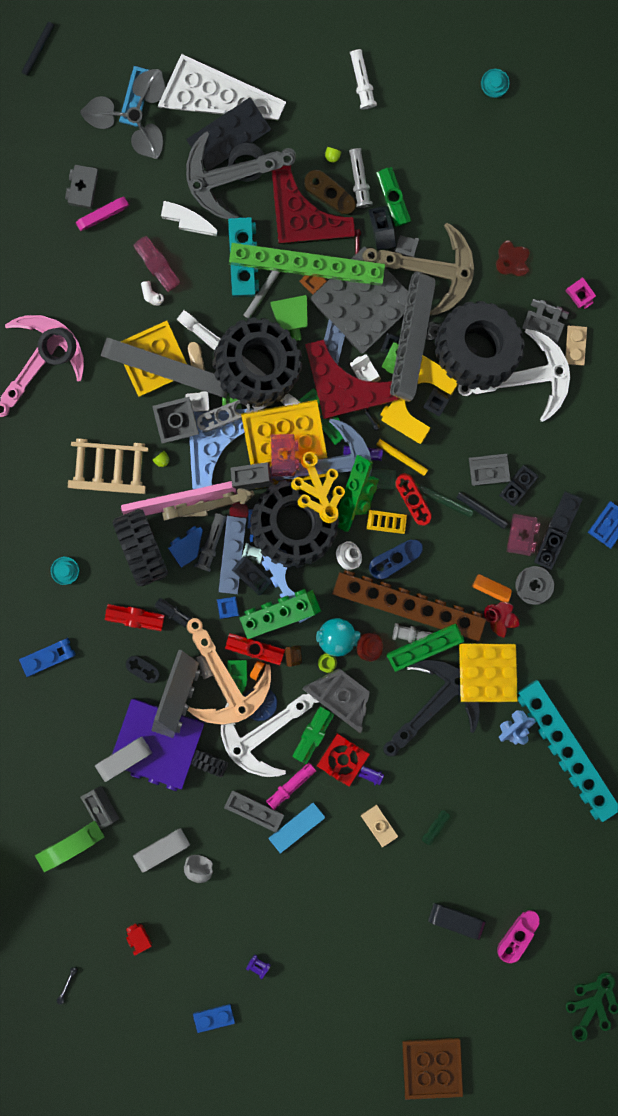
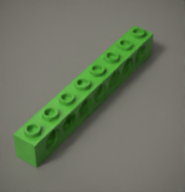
(306, 264)

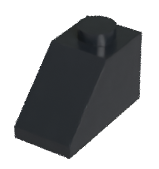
(382, 228)

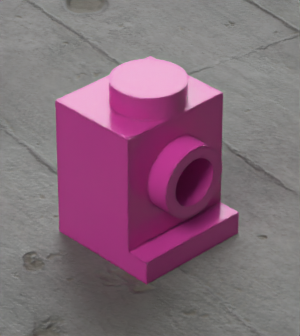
(581, 286)

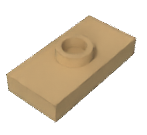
(379, 825)

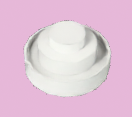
(349, 555)

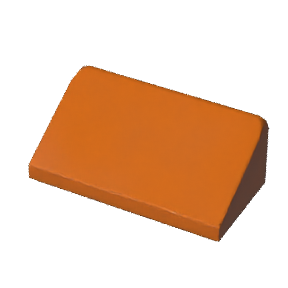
(492, 588)

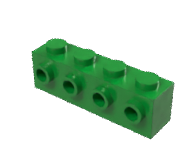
(279, 614)

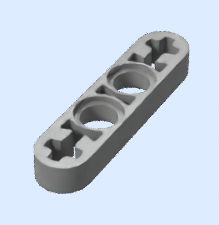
(233, 415)

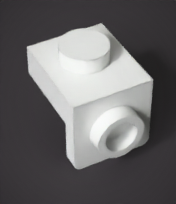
(364, 369)

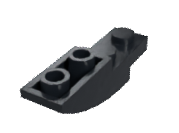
(558, 529)

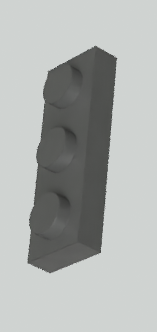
(254, 811)

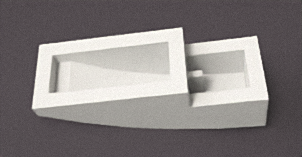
(187, 219)

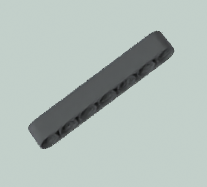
(412, 336)
(162, 367)

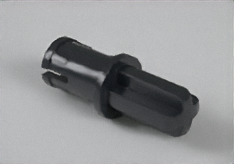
(172, 612)

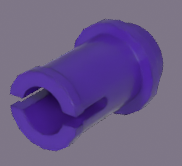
(371, 775)

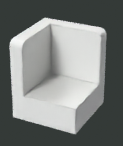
(199, 401)

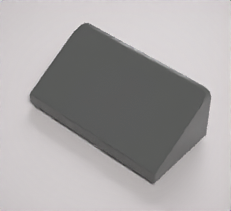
(100, 807)

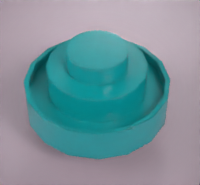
(495, 83)
(64, 570)

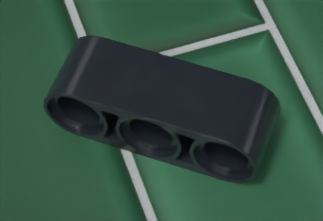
(456, 921)

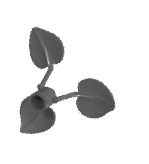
(147, 140)

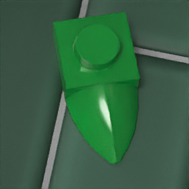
(239, 673)

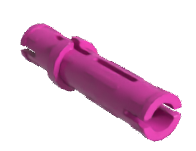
(287, 789)

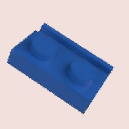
(606, 526)

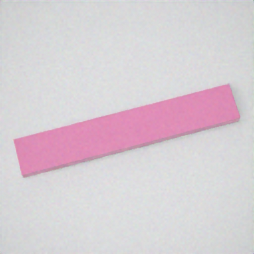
(190, 497)

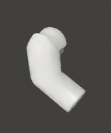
(151, 296)

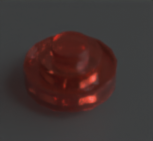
(369, 647)

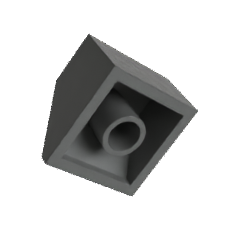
(175, 420)

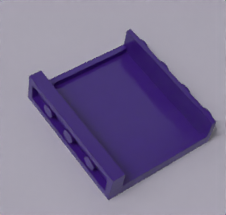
(169, 755)

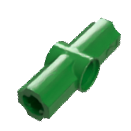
(389, 185)
(313, 735)

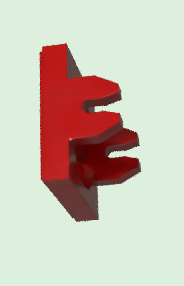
(361, 758)

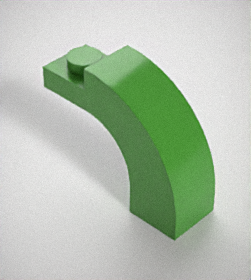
(69, 846)

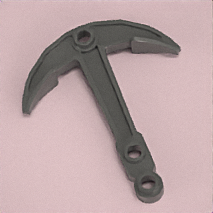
(209, 179)

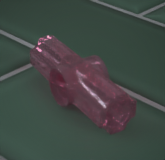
(156, 263)

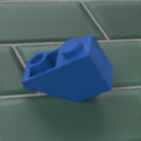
(187, 549)

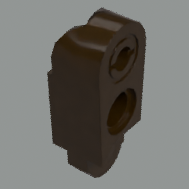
(341, 203)

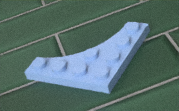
(208, 446)

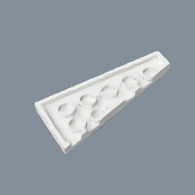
(210, 91)

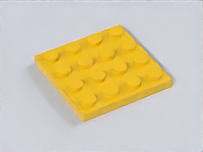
(296, 419)

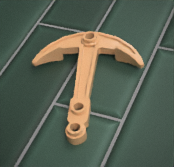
(227, 685)

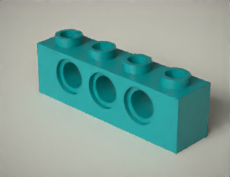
(242, 288)

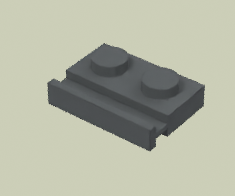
(489, 469)

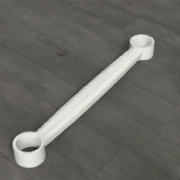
(212, 340)

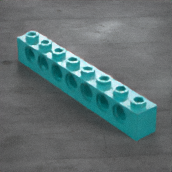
(609, 806)

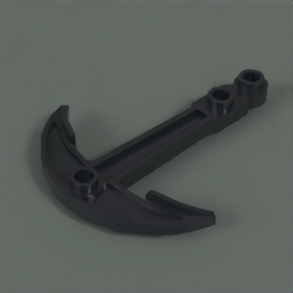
(439, 700)

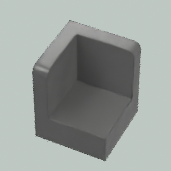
(406, 246)

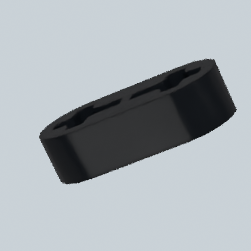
(145, 665)

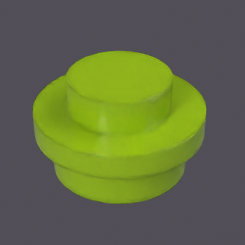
(327, 663)

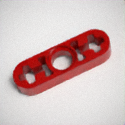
(425, 509)

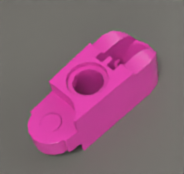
(526, 922)

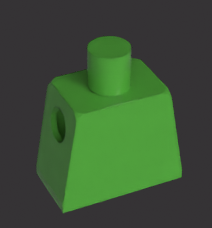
(291, 314)

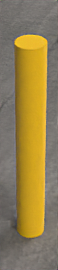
(402, 457)

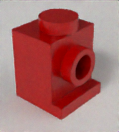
(138, 938)

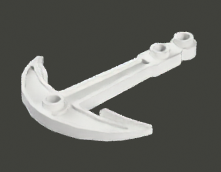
(560, 382)
(258, 735)

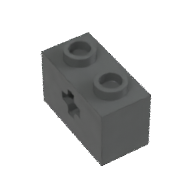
(85, 197)

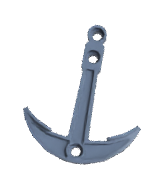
(339, 463)

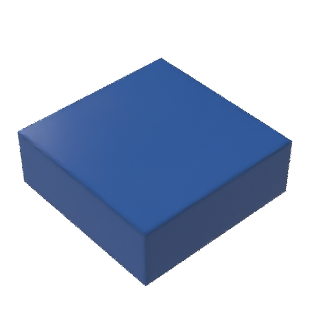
(227, 607)

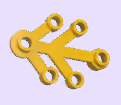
(318, 490)

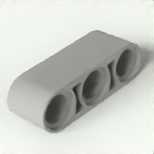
(123, 759)
(161, 850)

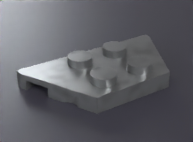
(341, 696)

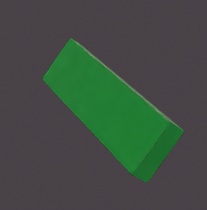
(425, 647)

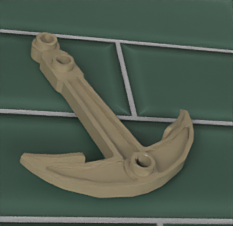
(444, 270)
(202, 507)

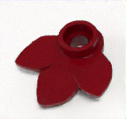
(503, 618)

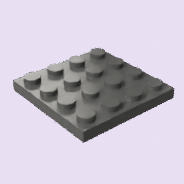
(362, 309)

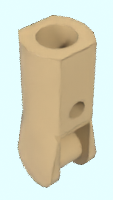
(195, 355)

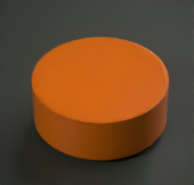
(256, 671)

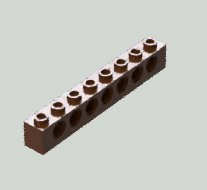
(341, 589)

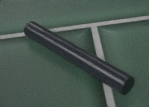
(37, 49)
(481, 510)

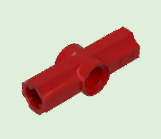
(134, 617)
(242, 644)

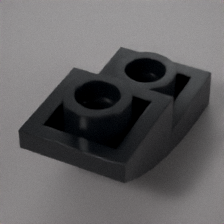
(518, 485)

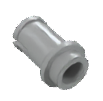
(204, 667)

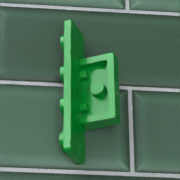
(358, 493)

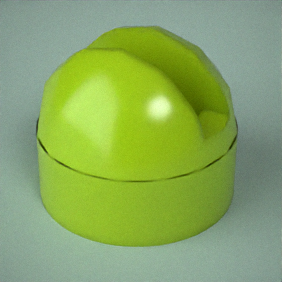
(332, 155)
(162, 459)

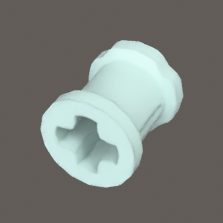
(252, 553)

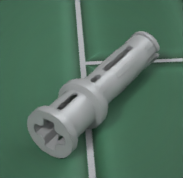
(360, 188)
(408, 633)

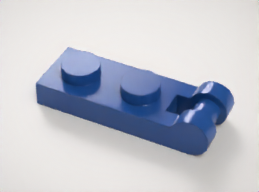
(46, 657)

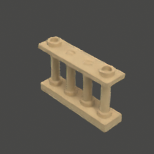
(97, 482)

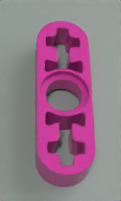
(102, 213)

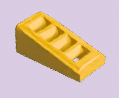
(371, 520)

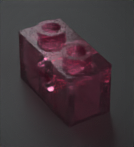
(279, 444)
(519, 524)

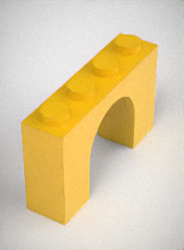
(397, 414)

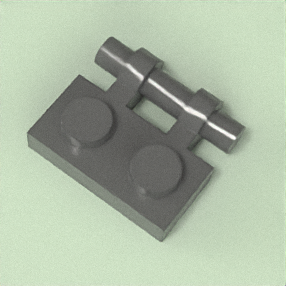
(545, 325)

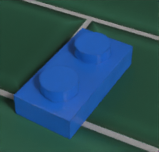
(213, 1018)

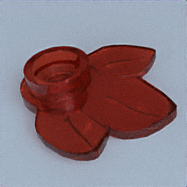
(514, 257)

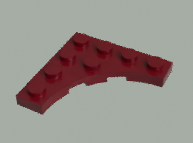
(299, 219)
(338, 390)

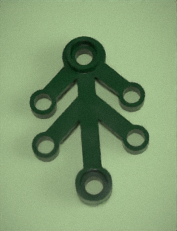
(594, 1003)

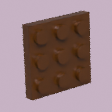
(432, 1068)

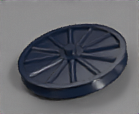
(266, 709)

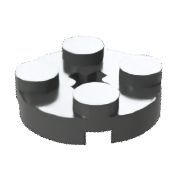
(540, 594)

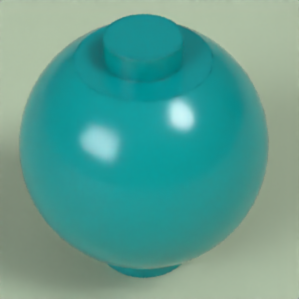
(337, 637)

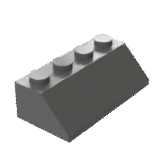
(175, 695)

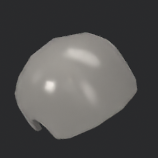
(198, 868)

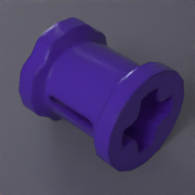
(255, 961)

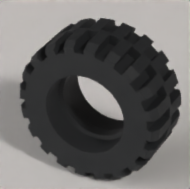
(140, 547)

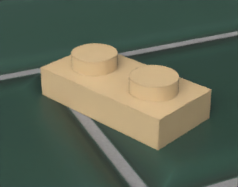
(575, 345)

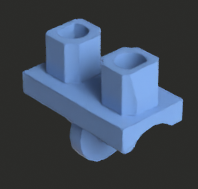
(517, 731)

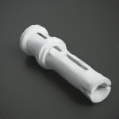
(364, 88)

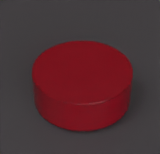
(239, 510)

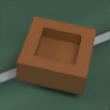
(312, 283)

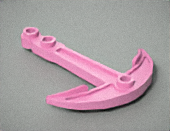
(35, 363)

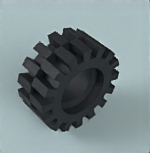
(209, 763)

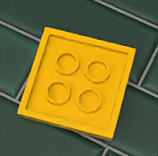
(158, 341)
(488, 672)

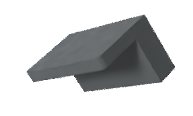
(251, 476)

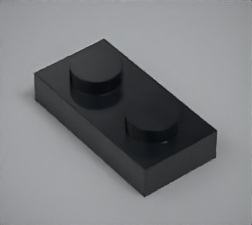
(251, 575)

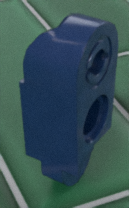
(409, 550)

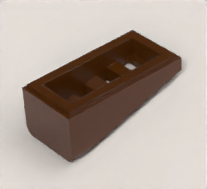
(293, 655)

